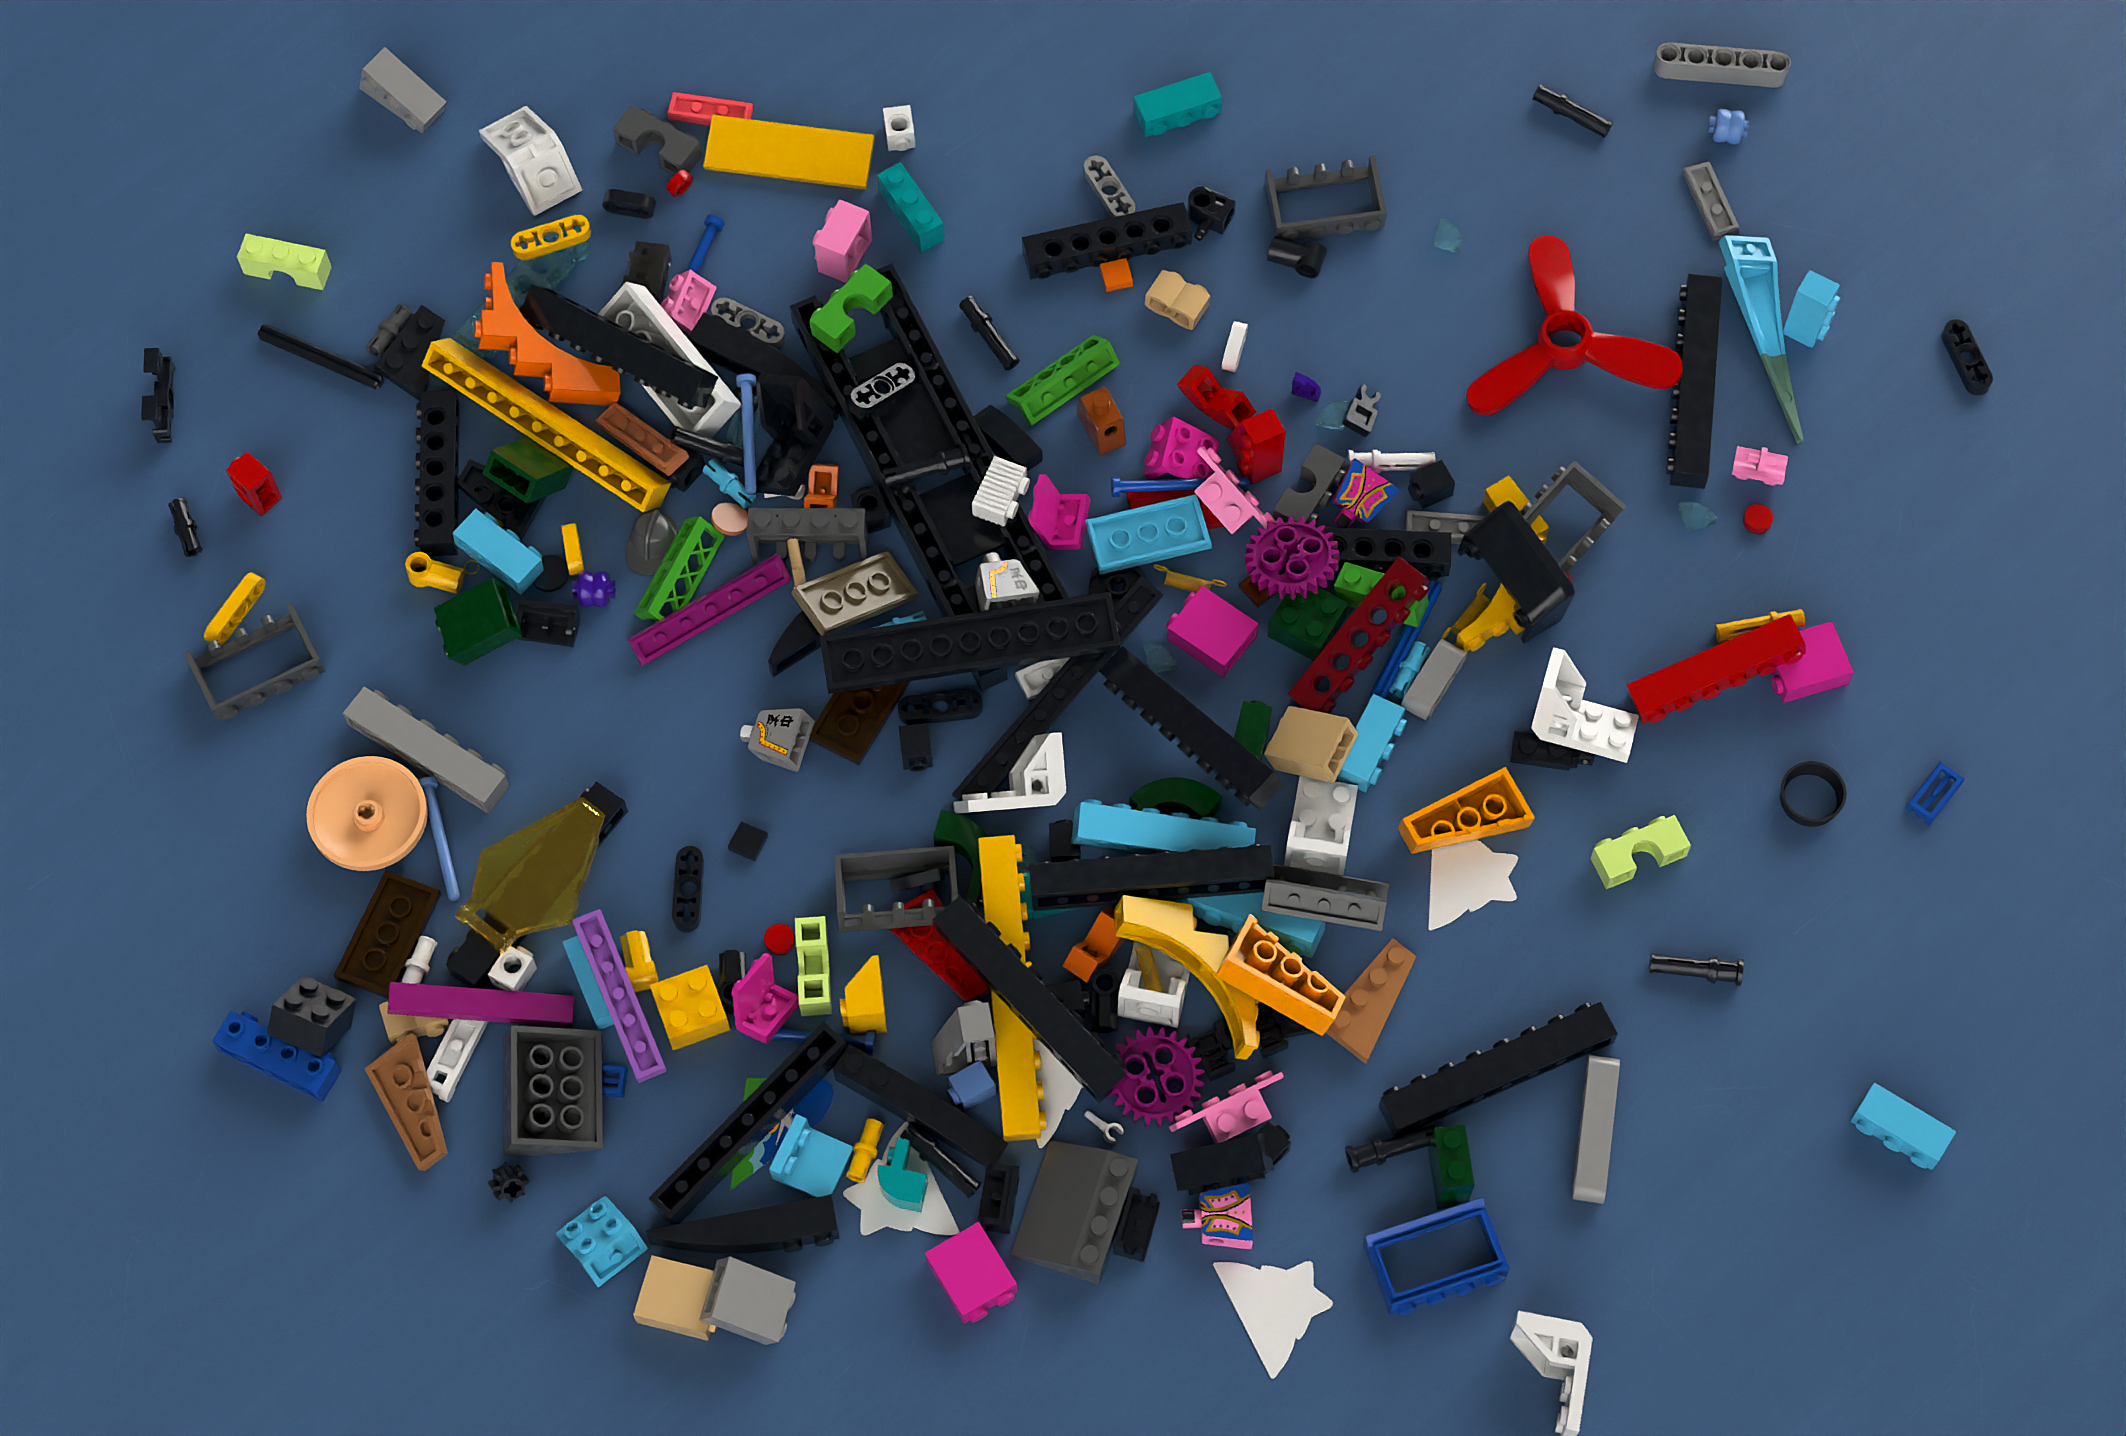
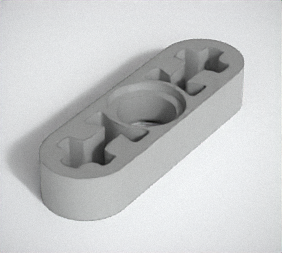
(1108, 178)
(742, 312)

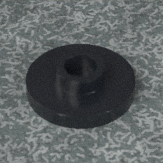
(554, 574)

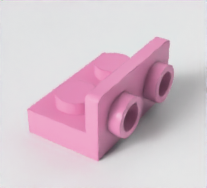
(688, 299)

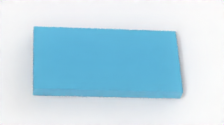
(1148, 534)

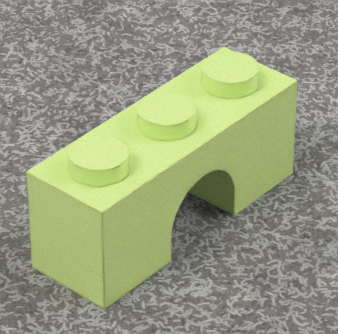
(263, 255)
(1661, 839)
(813, 965)

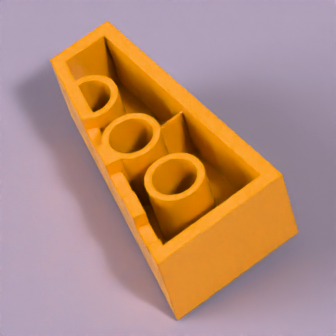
(1471, 813)
(1279, 978)

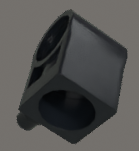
(1216, 213)

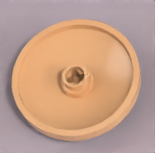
(367, 813)

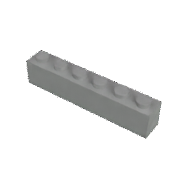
(426, 749)

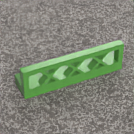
(1064, 379)
(676, 562)

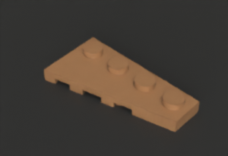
(1371, 1000)
(407, 1096)

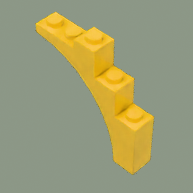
(1499, 614)
(1173, 931)

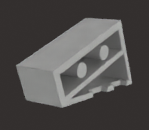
(401, 91)
(965, 1040)

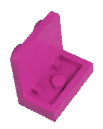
(1175, 451)
(1058, 517)
(760, 1004)

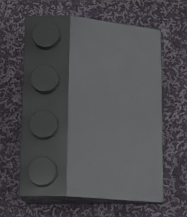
(552, 1091)
(1075, 1210)

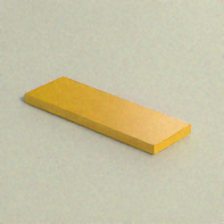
(789, 152)

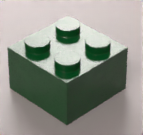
(1308, 622)

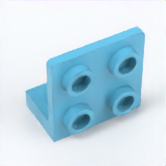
(810, 1160)
(602, 1240)

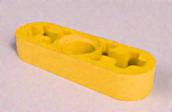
(545, 247)
(235, 608)

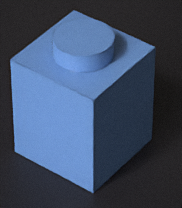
(971, 1086)

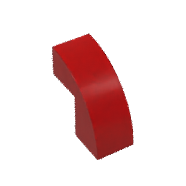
(1220, 404)

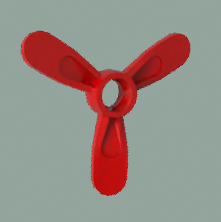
(1618, 355)

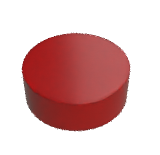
(679, 183)
(1758, 518)
(779, 939)

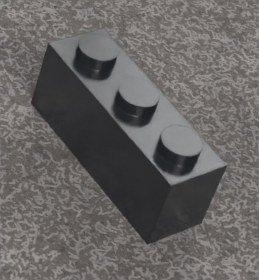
(1222, 1163)

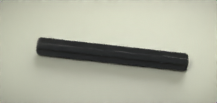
(320, 356)

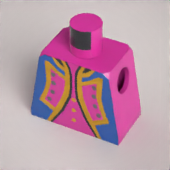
(1361, 494)

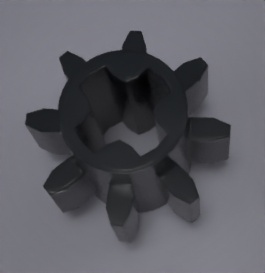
(508, 1182)

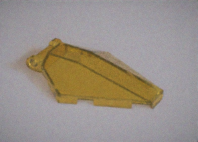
(535, 874)

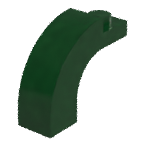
(1178, 796)
(963, 834)

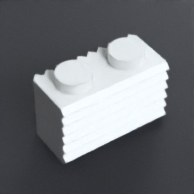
(1000, 491)

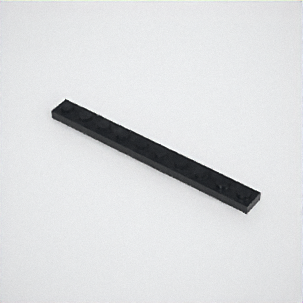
(1056, 697)

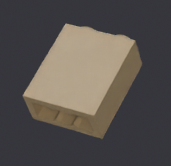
(1311, 744)
(674, 1298)

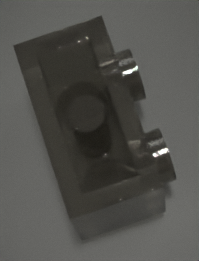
(649, 267)

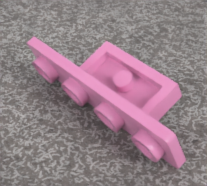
(1226, 498)
(1235, 1114)

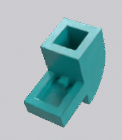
(899, 1186)

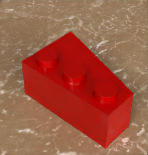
(1258, 446)

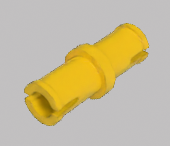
(865, 1150)

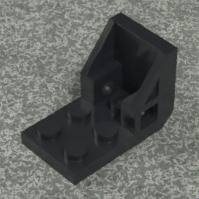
(798, 440)

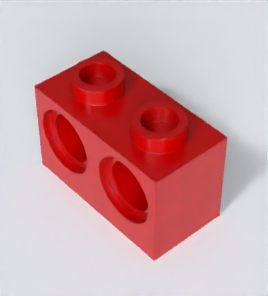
(253, 483)

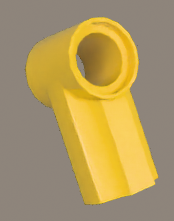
(436, 574)
(638, 961)

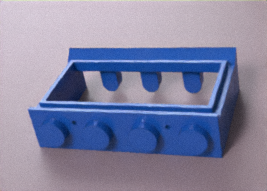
(1435, 1292)

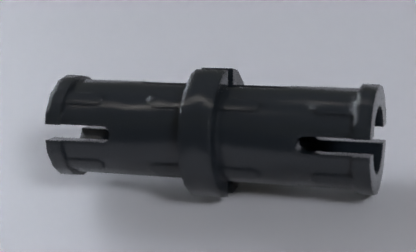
(185, 527)

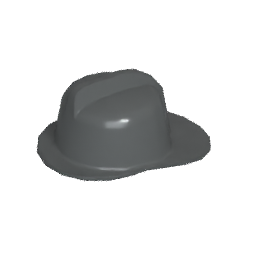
(650, 542)

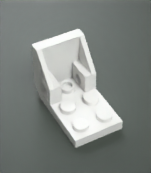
(533, 159)
(1576, 721)
(1034, 779)
(1321, 825)
(1149, 1005)
(1545, 1344)

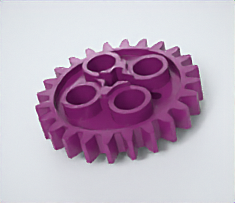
(1280, 545)
(1180, 1068)

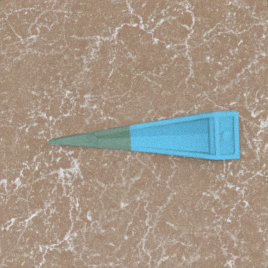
(1754, 281)

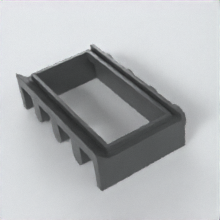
(1339, 224)
(1590, 490)
(810, 527)
(277, 685)
(891, 865)

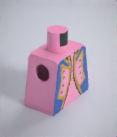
(1223, 1217)

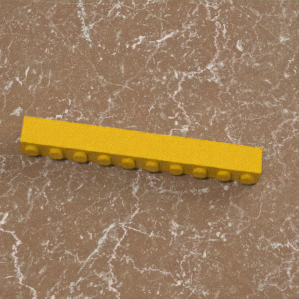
(546, 424)
(1013, 1040)

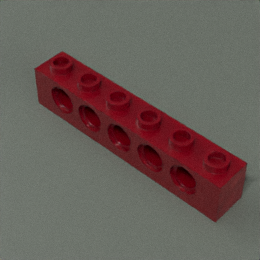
(1361, 621)

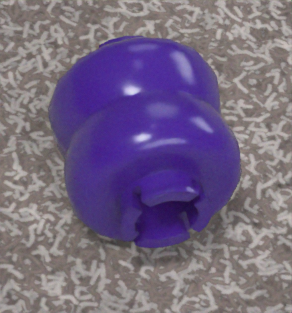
(594, 589)

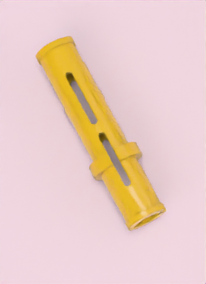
(1733, 629)

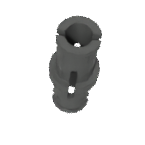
(389, 330)

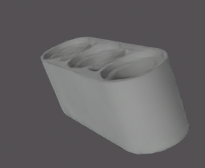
(1434, 679)

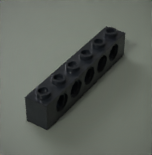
(1116, 230)
(434, 407)
(1404, 543)

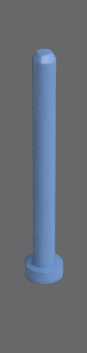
(746, 382)
(429, 785)

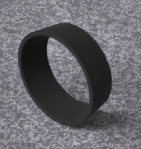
(1821, 770)

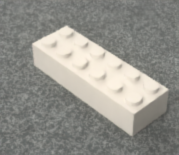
(642, 314)

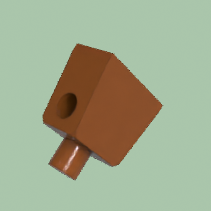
(1098, 414)

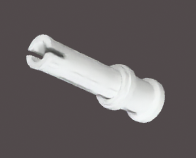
(1391, 462)

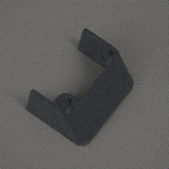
(1522, 567)

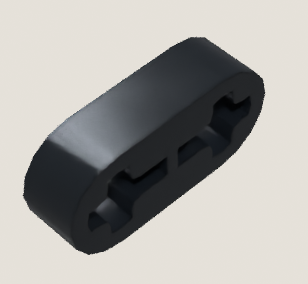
(629, 203)

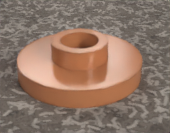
(729, 519)

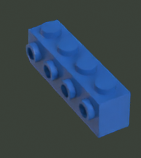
(250, 1044)

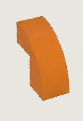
(823, 486)
(1096, 948)

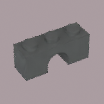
(640, 129)
(1323, 471)

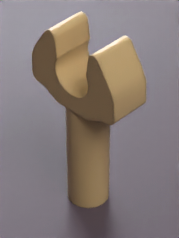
(796, 562)

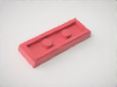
(700, 109)

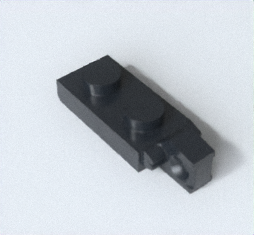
(1532, 751)

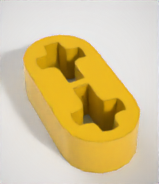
(572, 549)

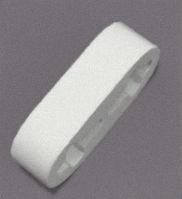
(1234, 346)

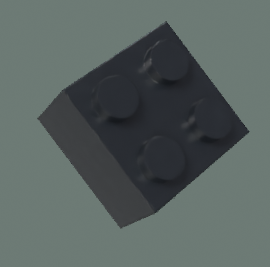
(311, 1016)

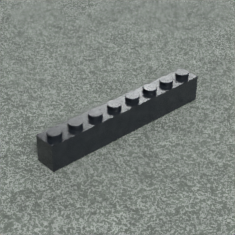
(618, 346)
(1697, 384)
(1191, 728)
(1151, 876)
(477, 955)
(1029, 999)
(1497, 1069)
(748, 1124)

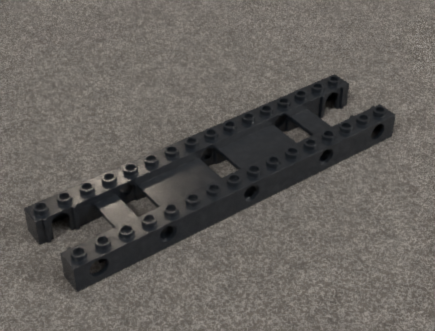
(912, 427)

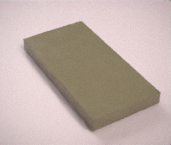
(854, 593)

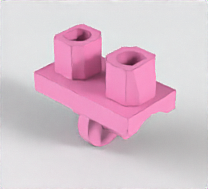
(1759, 465)

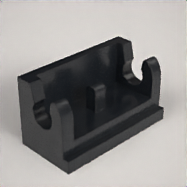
(548, 622)
(999, 1197)
(1136, 1225)

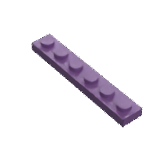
(619, 996)

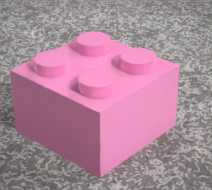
(842, 240)

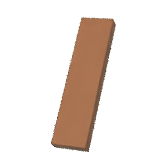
(642, 438)

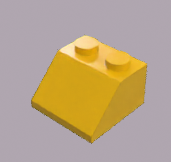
(864, 1000)

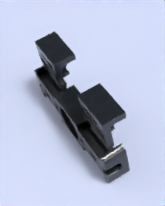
(159, 406)
(1212, 1050)

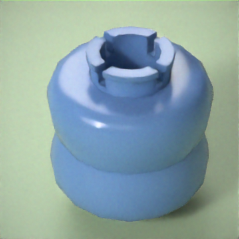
(1728, 126)

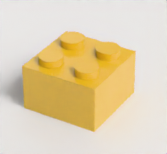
(690, 1007)

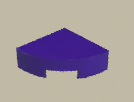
(1305, 387)

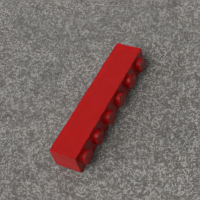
(1717, 669)

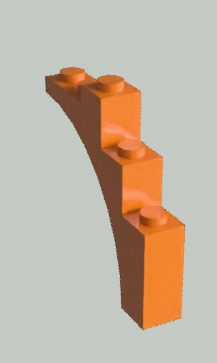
(564, 375)

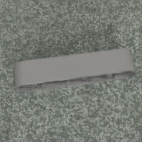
(1734, 60)
(1595, 1129)

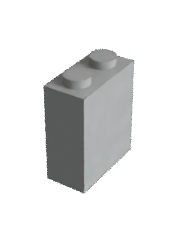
(748, 1301)

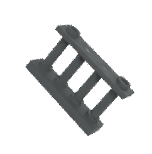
(1326, 897)

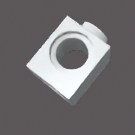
(895, 119)
(513, 981)

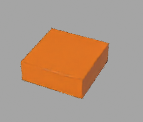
(1116, 275)

